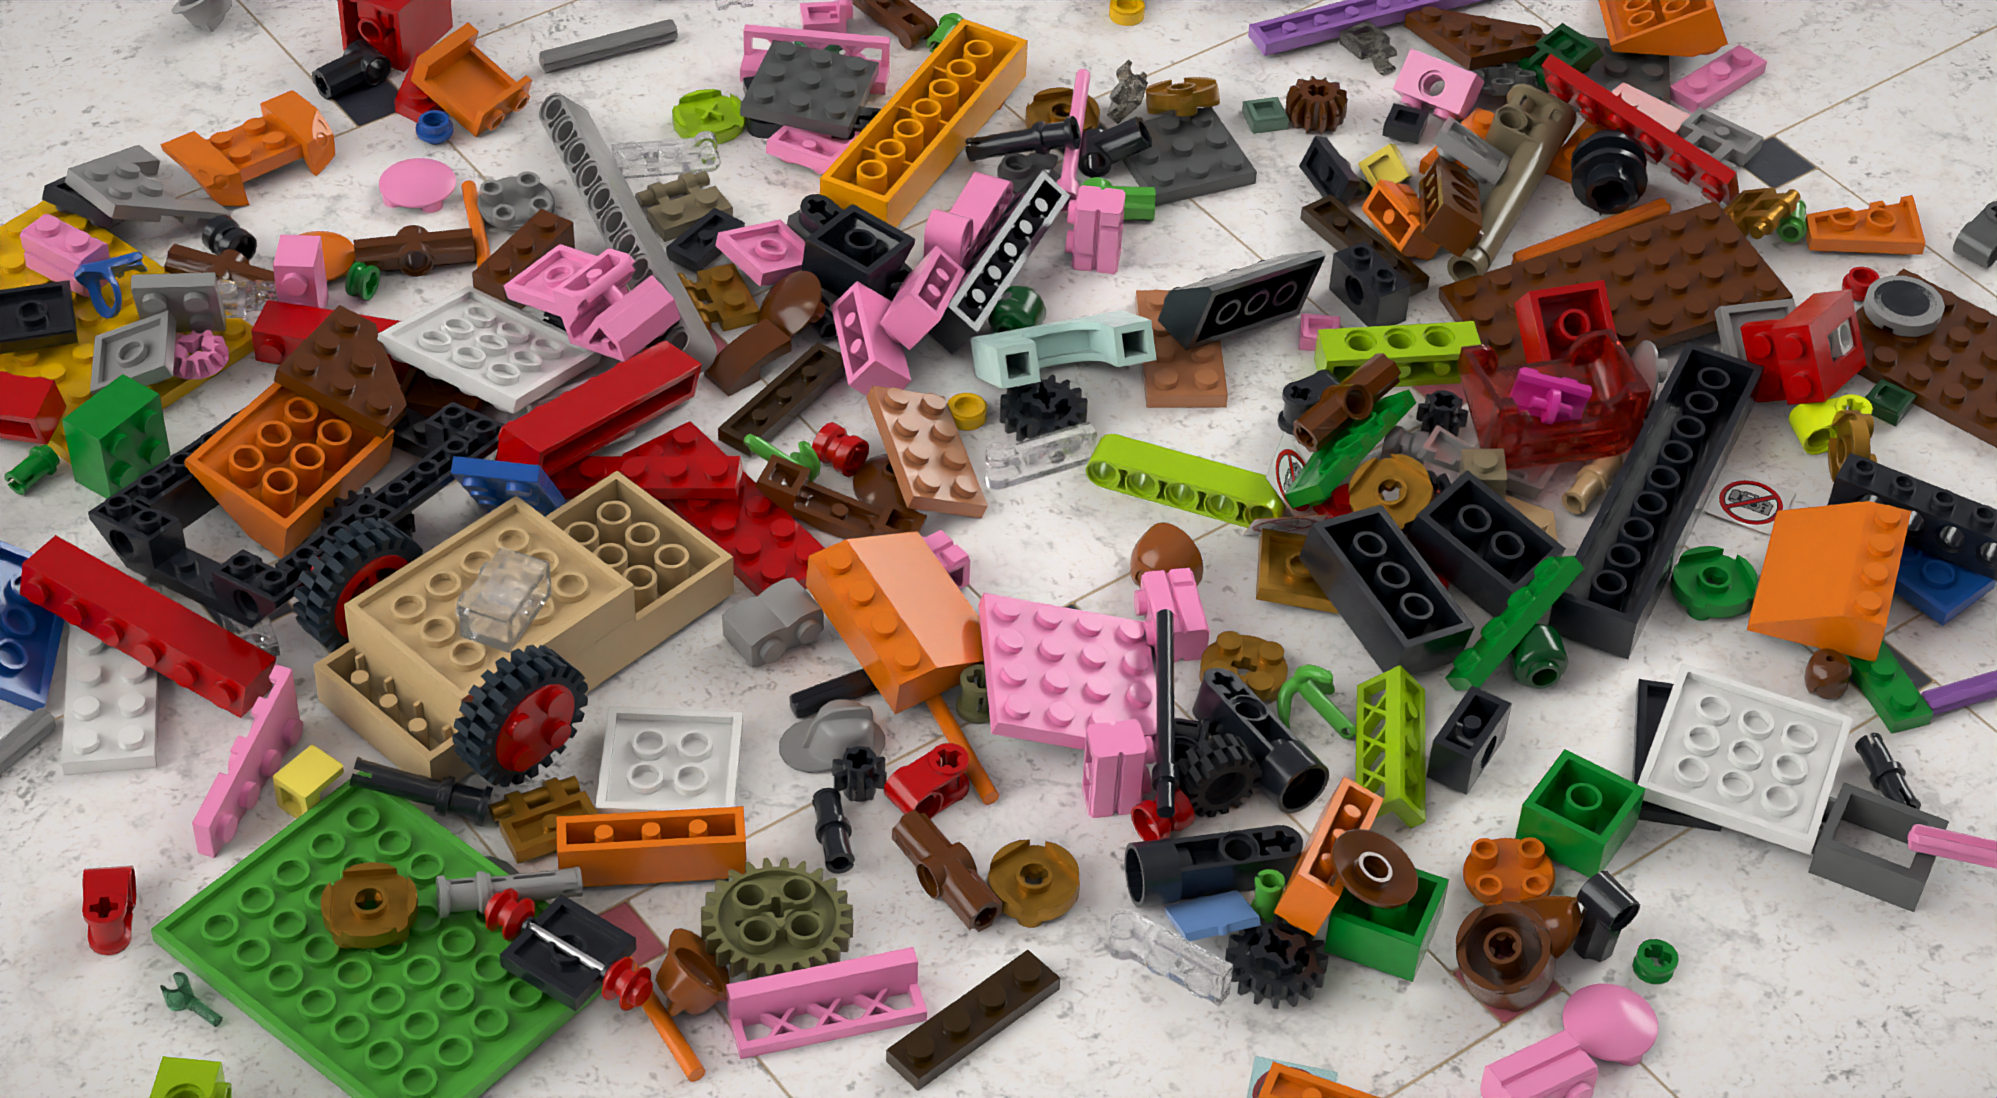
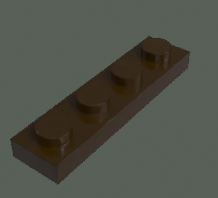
(1344, 229)
(784, 397)
(972, 1020)

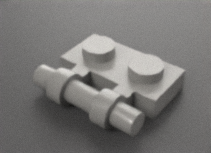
(1721, 137)

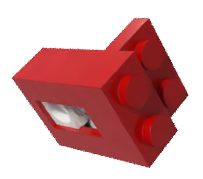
(1808, 350)

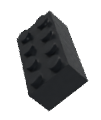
(1385, 591)

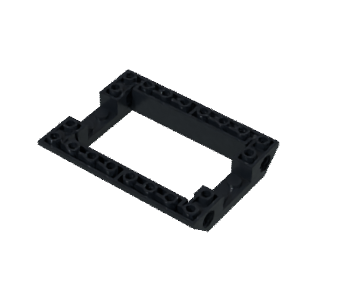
(149, 516)

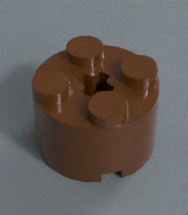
(1501, 930)

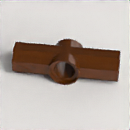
(416, 250)
(228, 265)
(1332, 414)
(946, 871)

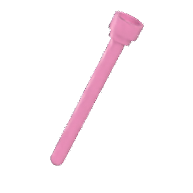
(1071, 157)

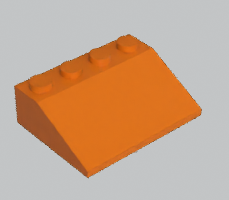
(1663, 27)
(284, 465)
(1831, 576)
(897, 614)

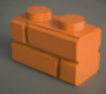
(1397, 216)

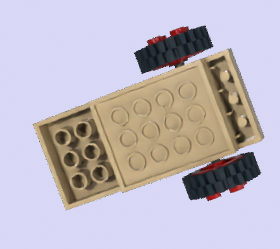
(449, 705)

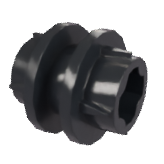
(1609, 171)

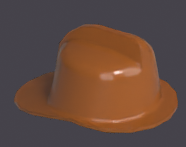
(691, 975)

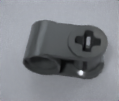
(1979, 238)

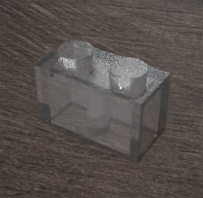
(504, 599)

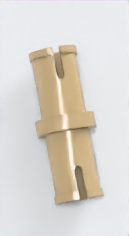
(1591, 482)

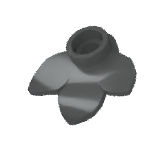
(1023, 168)

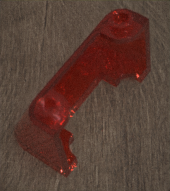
(1607, 422)

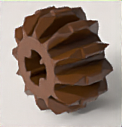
(1316, 105)

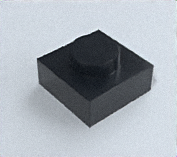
(1405, 123)

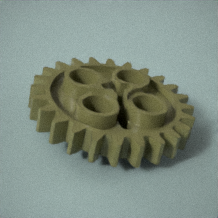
(776, 920)

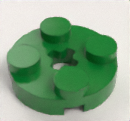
(1709, 600)

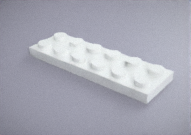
(108, 705)

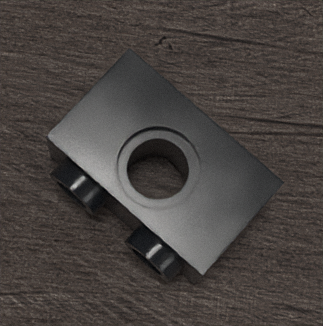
(1369, 286)
(1468, 740)

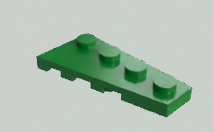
(1346, 450)

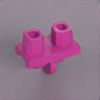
(1549, 396)

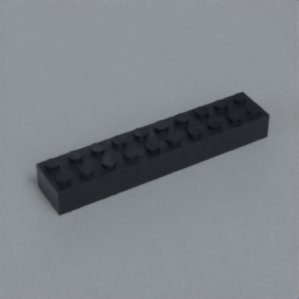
(1656, 500)

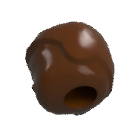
(1827, 674)

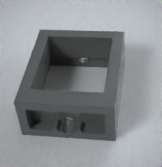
(1861, 869)

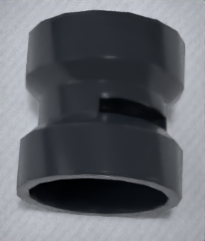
(225, 233)

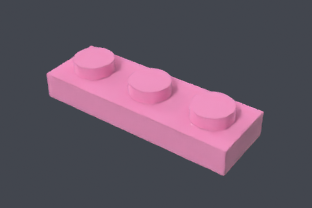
(1717, 79)

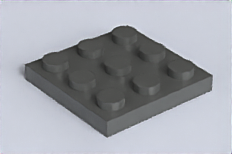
(1643, 71)
(809, 89)
(1190, 158)

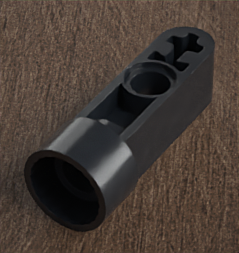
(1290, 770)
(1207, 864)

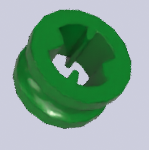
(362, 280)
(1644, 966)

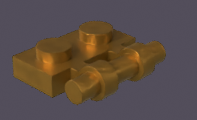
(1761, 209)
(726, 296)
(530, 817)

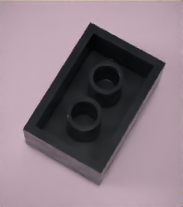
(1480, 542)

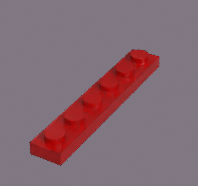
(657, 475)

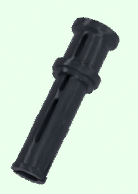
(1038, 138)
(444, 795)

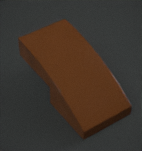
(741, 360)

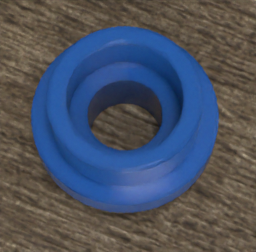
(434, 127)

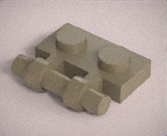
(676, 216)

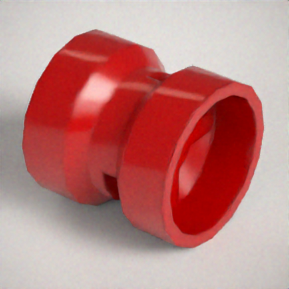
(841, 450)
(1152, 827)

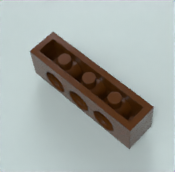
(1450, 207)

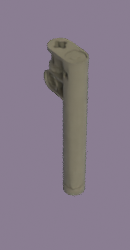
(1532, 140)

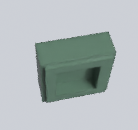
(1265, 115)

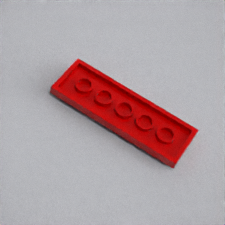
(1659, 143)
(753, 529)

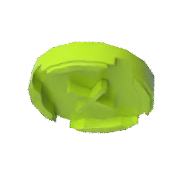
(708, 112)

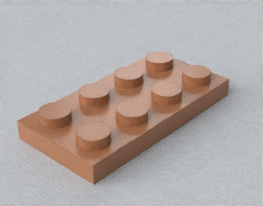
(1179, 376)
(926, 452)

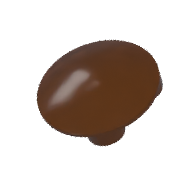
(793, 302)

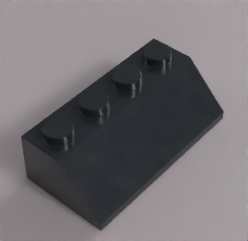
(1240, 299)

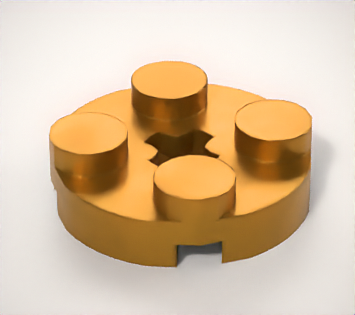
(1182, 97)
(1057, 101)
(1852, 436)
(1387, 474)
(1248, 652)
(1030, 902)
(374, 927)

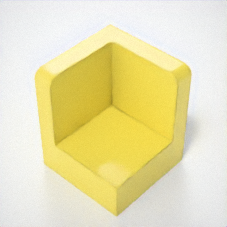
(1386, 165)
(303, 779)

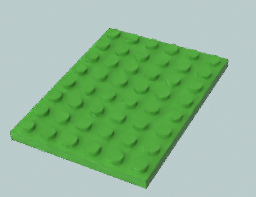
(372, 1020)

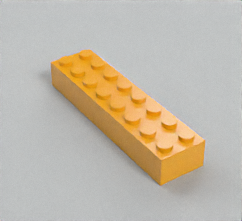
(927, 122)

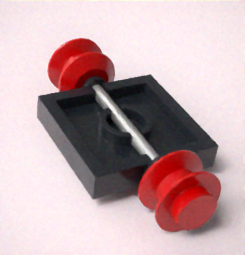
(567, 951)

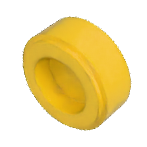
(1126, 12)
(968, 411)

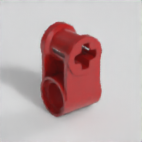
(930, 781)
(108, 907)

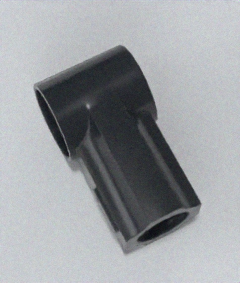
(357, 65)
(1103, 148)
(1605, 913)

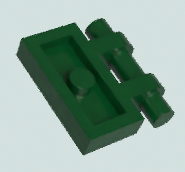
(1565, 45)

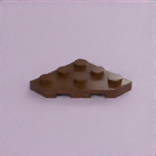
(1474, 39)
(346, 373)

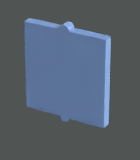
(1212, 915)

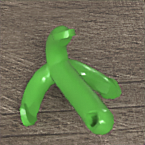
(806, 456)
(1313, 684)

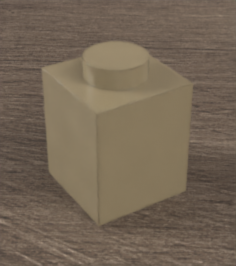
(1487, 466)

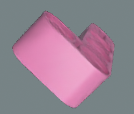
(970, 218)

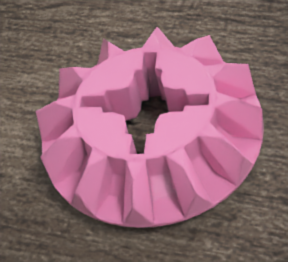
(200, 364)

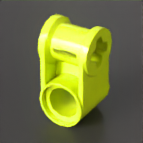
(1813, 420)

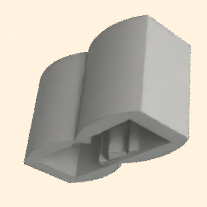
(773, 622)

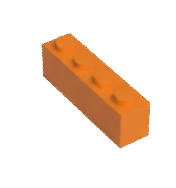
(653, 845)
(1313, 883)

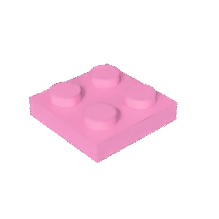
(763, 250)

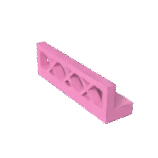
(851, 43)
(821, 994)

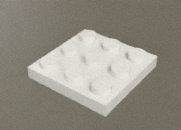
(669, 759)

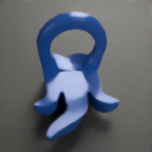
(91, 274)

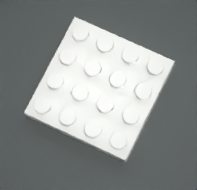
(488, 349)
(1745, 758)

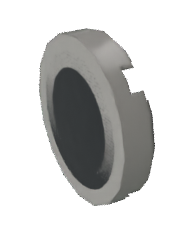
(1904, 305)

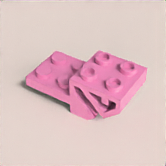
(594, 300)

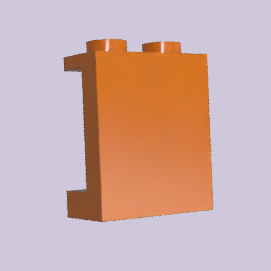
(469, 82)

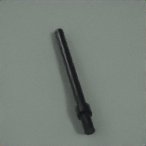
(1165, 773)

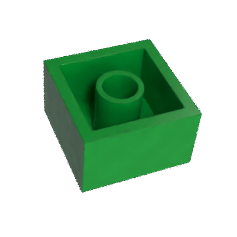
(116, 436)
(1581, 813)
(1385, 937)

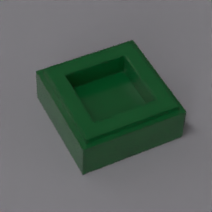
(1890, 402)

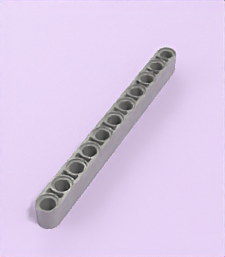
(621, 217)

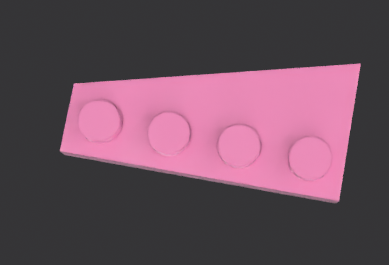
(250, 764)

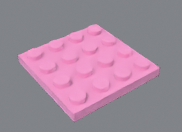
(1063, 669)

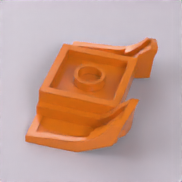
(285, 133)

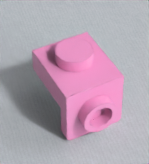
(826, 16)

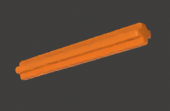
(1638, 215)

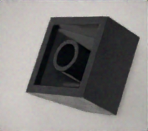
(856, 249)

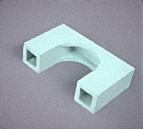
(1018, 354)

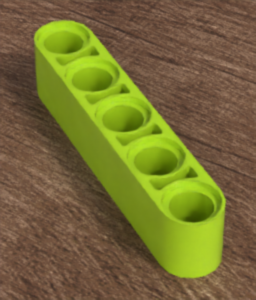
(1182, 481)

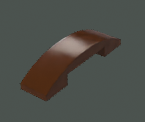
(828, 510)

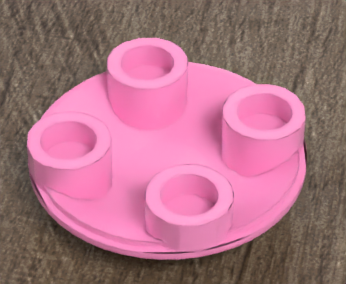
(417, 184)
(1611, 1023)

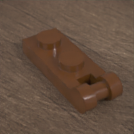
(898, 17)

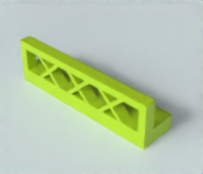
(1401, 741)

